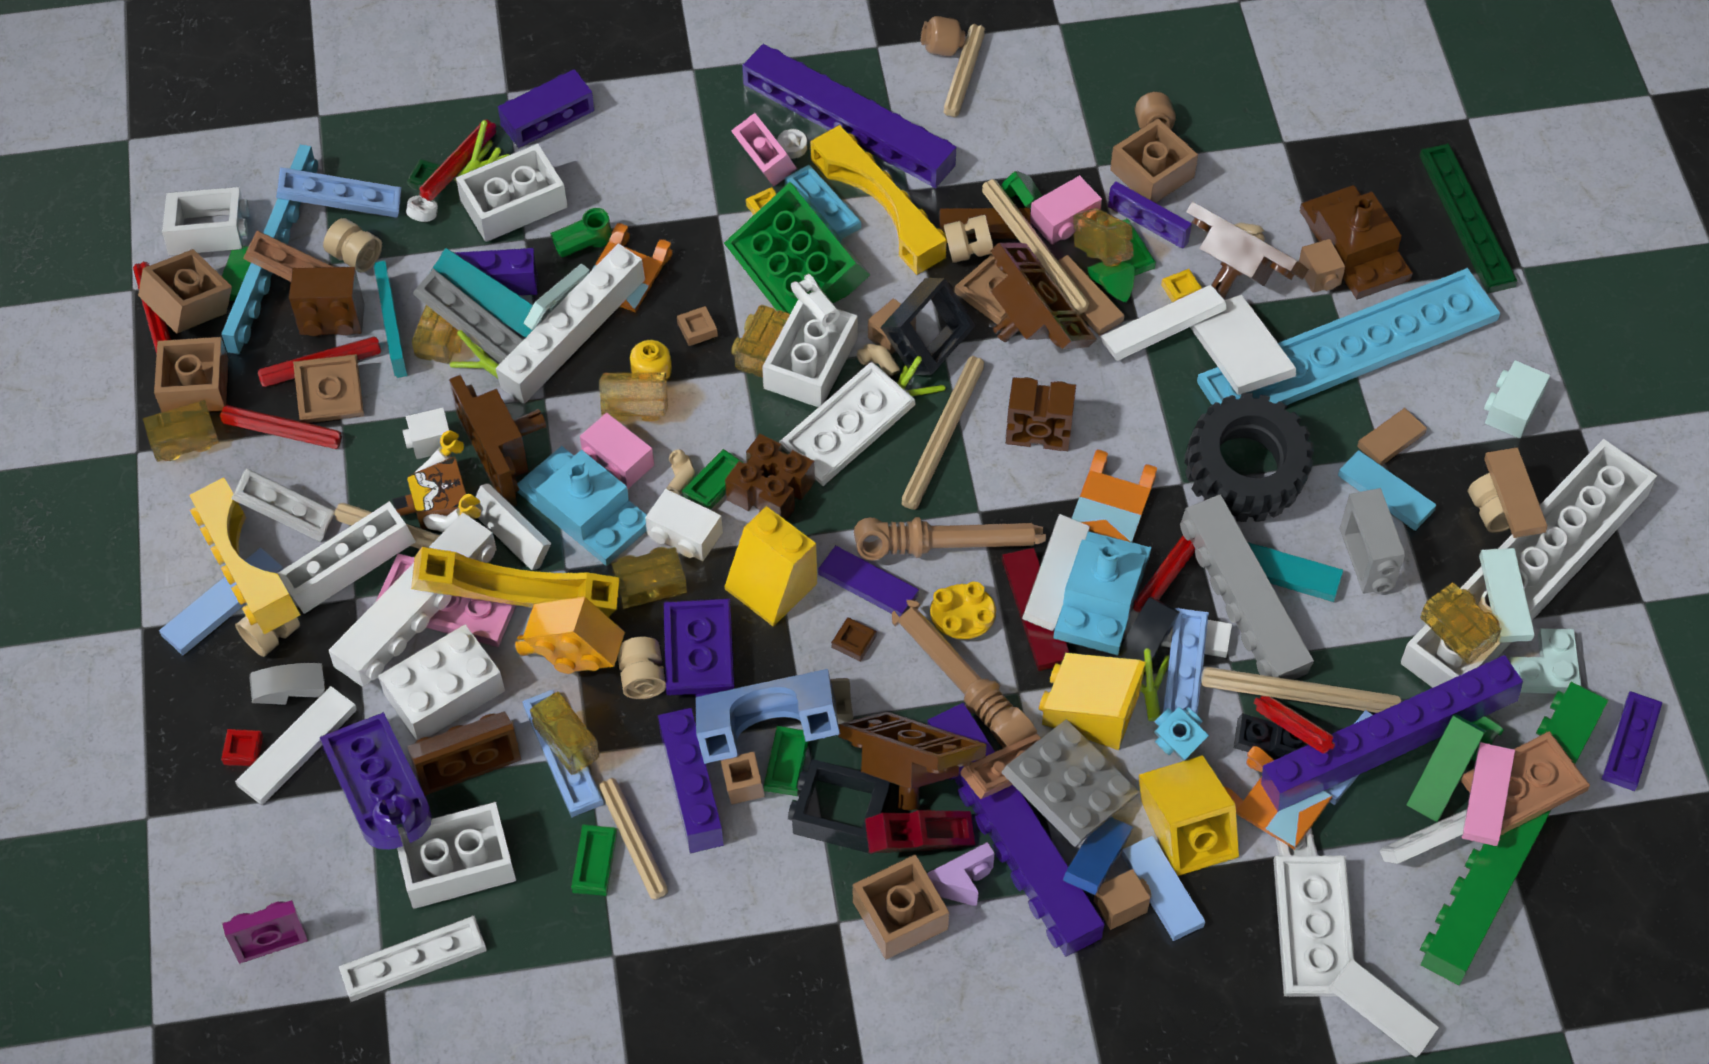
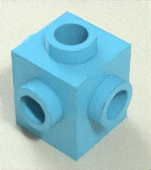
(1193, 733)

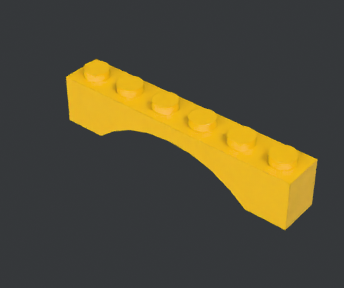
(843, 160)
(465, 577)
(262, 590)

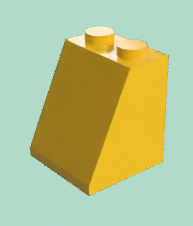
(772, 566)
(1094, 696)
(1190, 814)

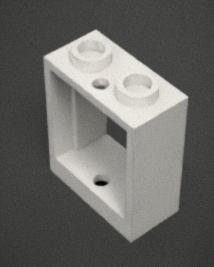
(205, 236)

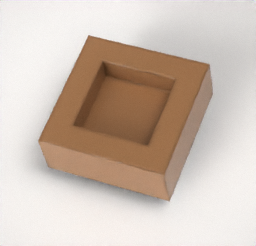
(697, 326)

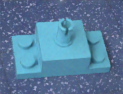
(585, 503)
(1101, 592)

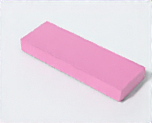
(1488, 794)

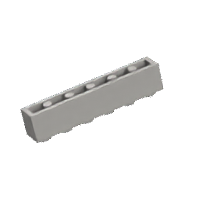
(1245, 590)

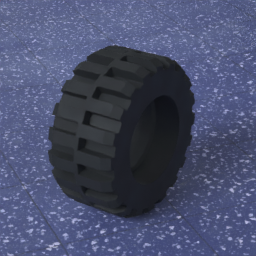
(1257, 421)

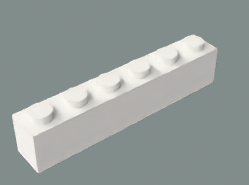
(570, 323)
(403, 611)

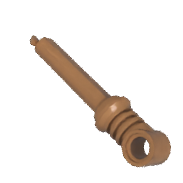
(920, 537)
(981, 695)

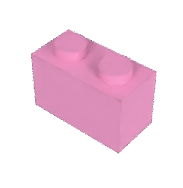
(764, 149)
(1055, 211)
(617, 450)

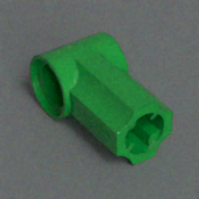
(583, 233)

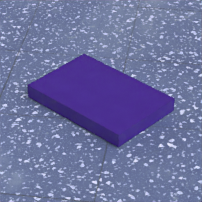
(698, 647)

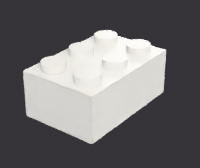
(511, 192)
(809, 355)
(442, 683)
(456, 856)

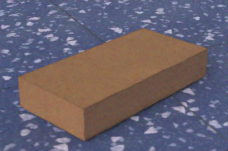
(1392, 437)

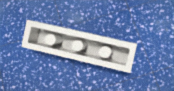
(346, 557)

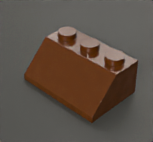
(464, 752)

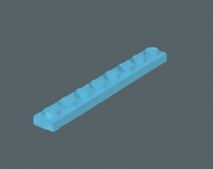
(257, 279)

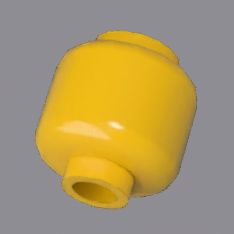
(650, 357)

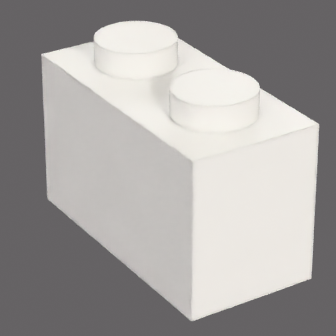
(683, 525)

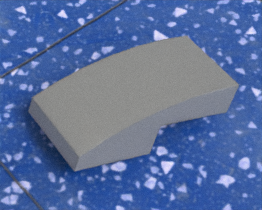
(278, 682)

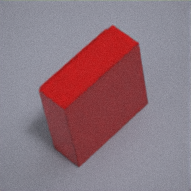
(241, 747)

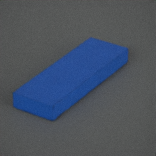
(1098, 855)

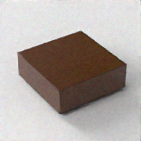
(854, 639)

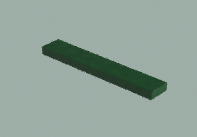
(1468, 218)

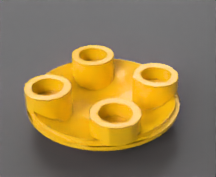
(963, 610)

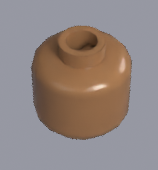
(942, 36)
(1153, 107)

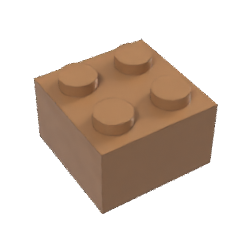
(1154, 161)
(184, 290)
(191, 373)
(900, 907)

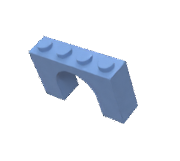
(728, 713)

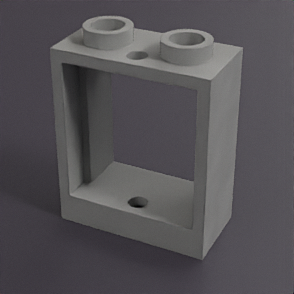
(1372, 541)

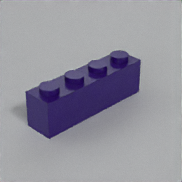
(690, 781)

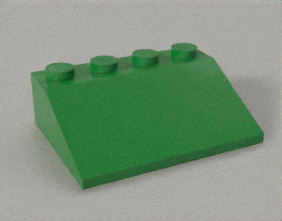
(788, 243)

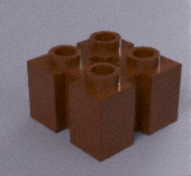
(1040, 414)
(770, 478)

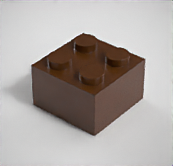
(327, 301)

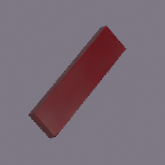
(1022, 572)

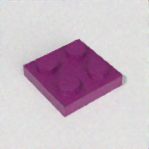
(264, 931)

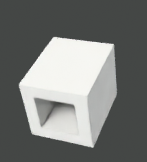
(425, 432)

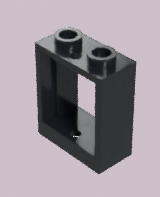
(906, 340)
(832, 831)

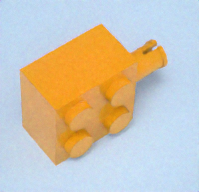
(571, 635)

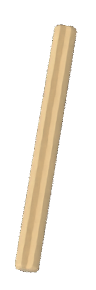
(1026, 234)
(942, 433)
(1297, 690)

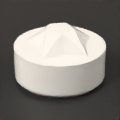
(793, 142)
(421, 209)

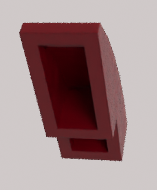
(919, 831)

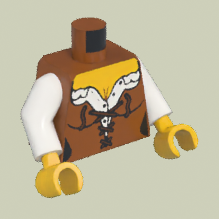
(438, 489)

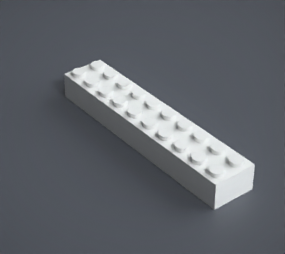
(1579, 521)

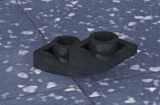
(1149, 630)
(1265, 735)

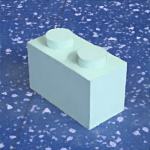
(1516, 399)

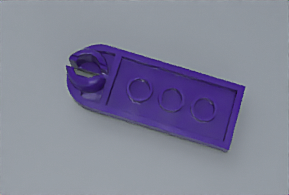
(378, 782)

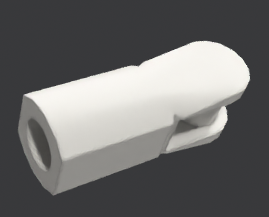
(816, 301)

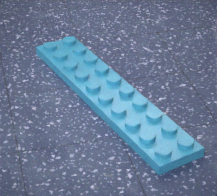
(1371, 338)

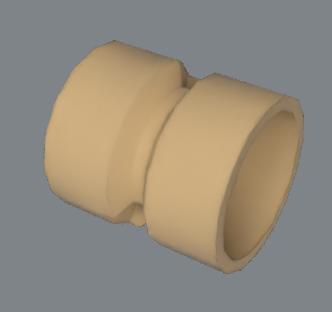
(958, 242)
(352, 245)
(1486, 499)
(265, 643)
(640, 667)

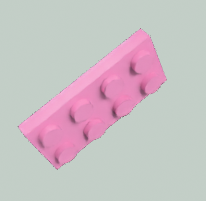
(483, 618)

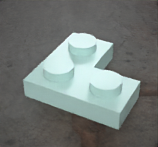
(1554, 667)

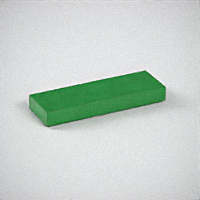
(1446, 767)

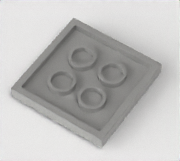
(1070, 782)

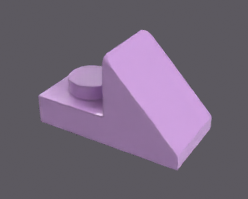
(955, 877)

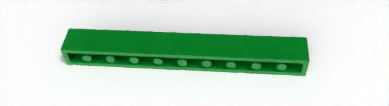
(1496, 867)

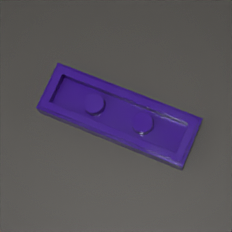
(1149, 215)
(867, 581)
(1632, 741)

